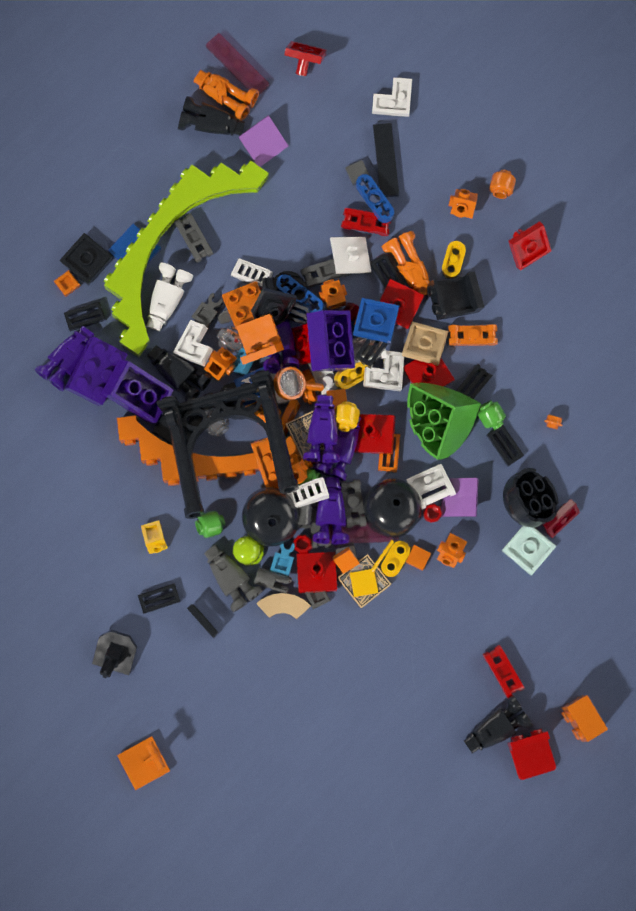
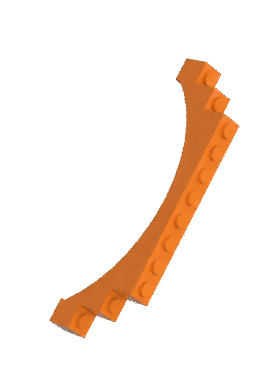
(209, 467)

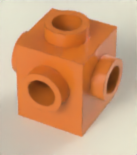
(463, 203)
(336, 299)
(220, 363)
(299, 468)
(452, 550)

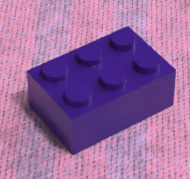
(330, 340)
(94, 370)
(136, 391)

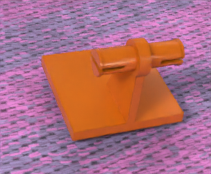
(143, 763)

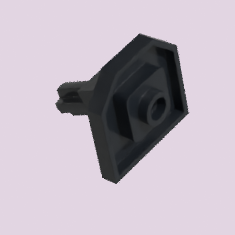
(273, 302)
(114, 653)

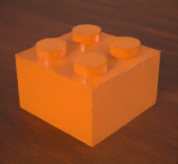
(583, 718)

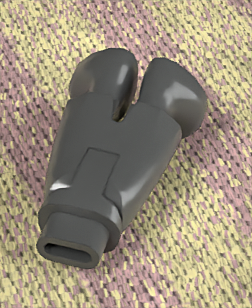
(230, 577)

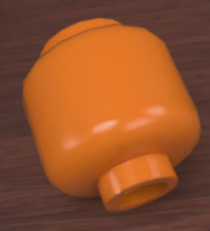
(502, 184)

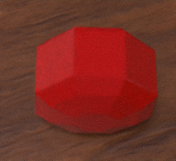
(432, 513)
(302, 544)

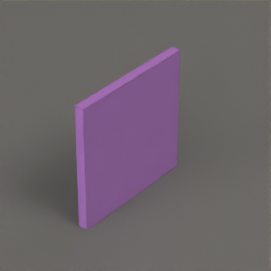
(263, 141)
(464, 502)

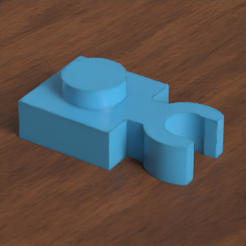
(283, 562)

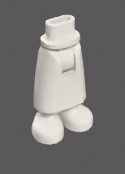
(166, 296)

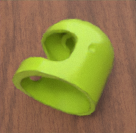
(247, 551)

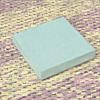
(529, 548)

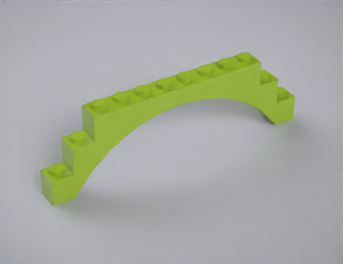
(189, 193)

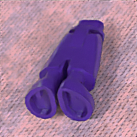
(287, 339)
(65, 358)
(323, 430)
(345, 448)
(331, 512)

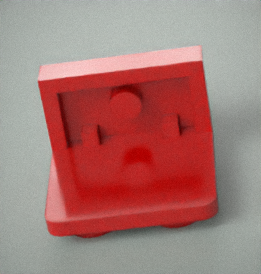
(532, 754)

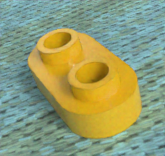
(453, 260)
(350, 376)
(395, 558)

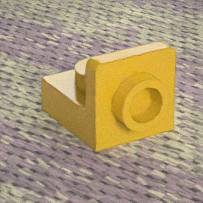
(154, 537)

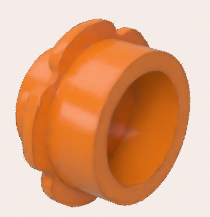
(309, 396)
(553, 422)

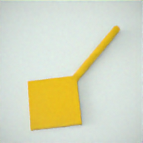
(365, 581)

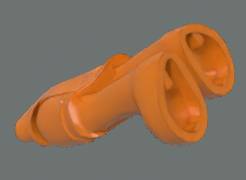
(217, 88)
(414, 271)

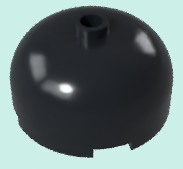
(530, 498)
(266, 505)
(383, 514)

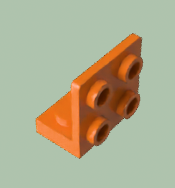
(240, 302)
(259, 338)

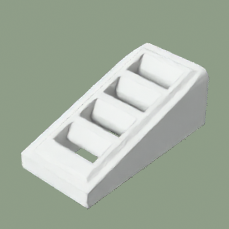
(267, 273)
(317, 497)

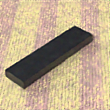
(386, 159)

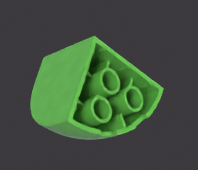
(440, 417)

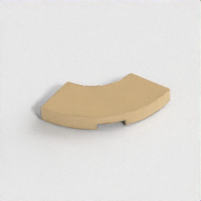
(283, 603)

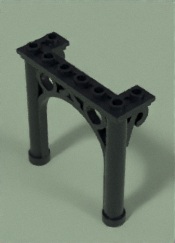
(262, 386)

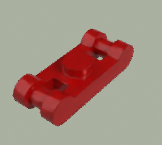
(365, 222)
(503, 671)

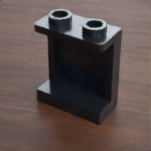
(455, 296)

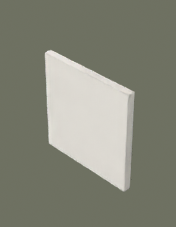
(350, 255)

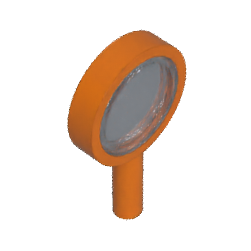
(290, 383)

